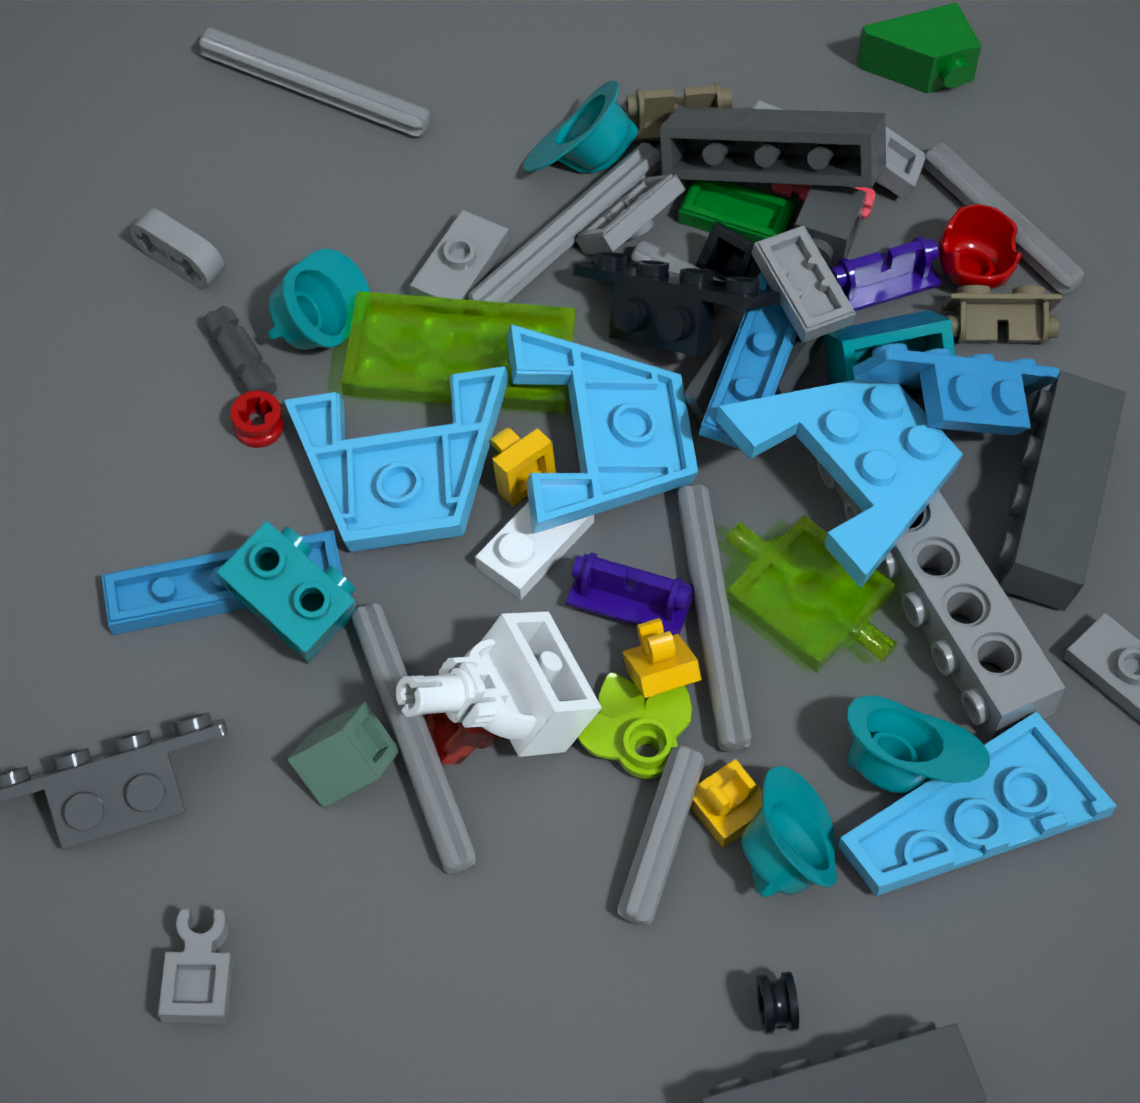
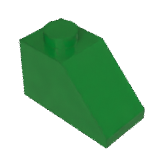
(922, 49)

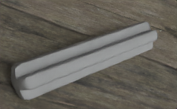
(661, 836)

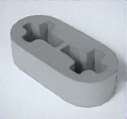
(177, 248)

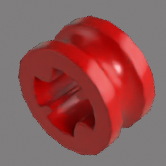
(252, 403)

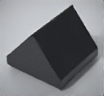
(728, 254)

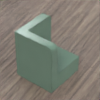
(344, 755)

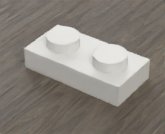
(520, 558)

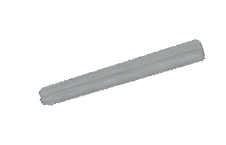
(315, 82)
(563, 230)
(714, 619)
(414, 742)

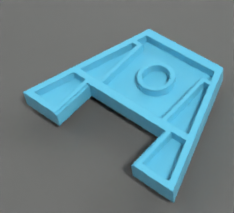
(626, 428)
(871, 445)
(402, 482)

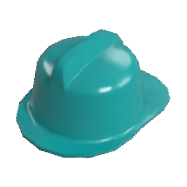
(590, 137)
(316, 301)
(907, 748)
(790, 837)

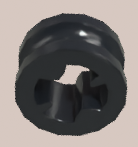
(777, 1002)

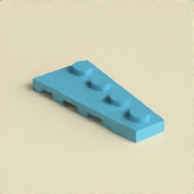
(1023, 797)

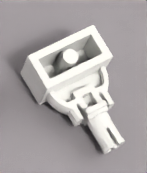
(512, 684)

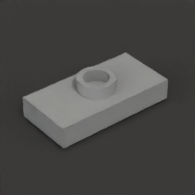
(630, 214)
(461, 258)
(804, 283)
(1111, 661)

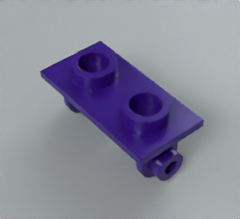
(888, 274)
(629, 593)

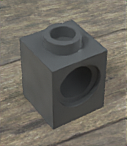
(832, 219)

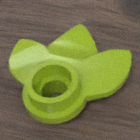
(635, 721)

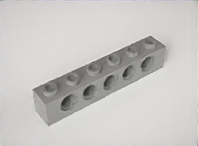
(972, 591)

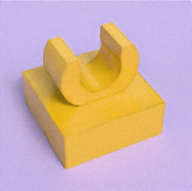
(518, 459)
(660, 661)
(727, 802)

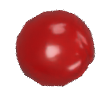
(979, 247)

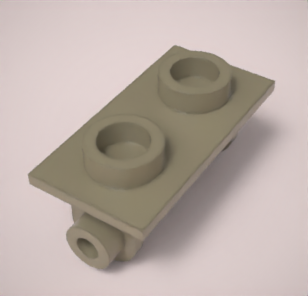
(653, 107)
(1023, 310)

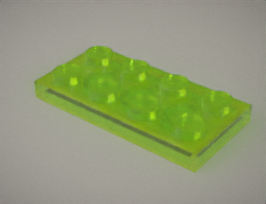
(415, 343)

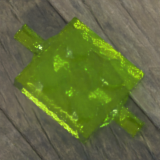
(807, 596)

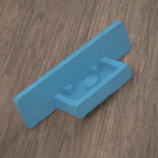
(962, 391)

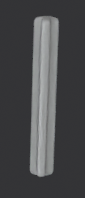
(1035, 246)

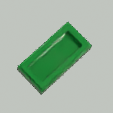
(737, 207)

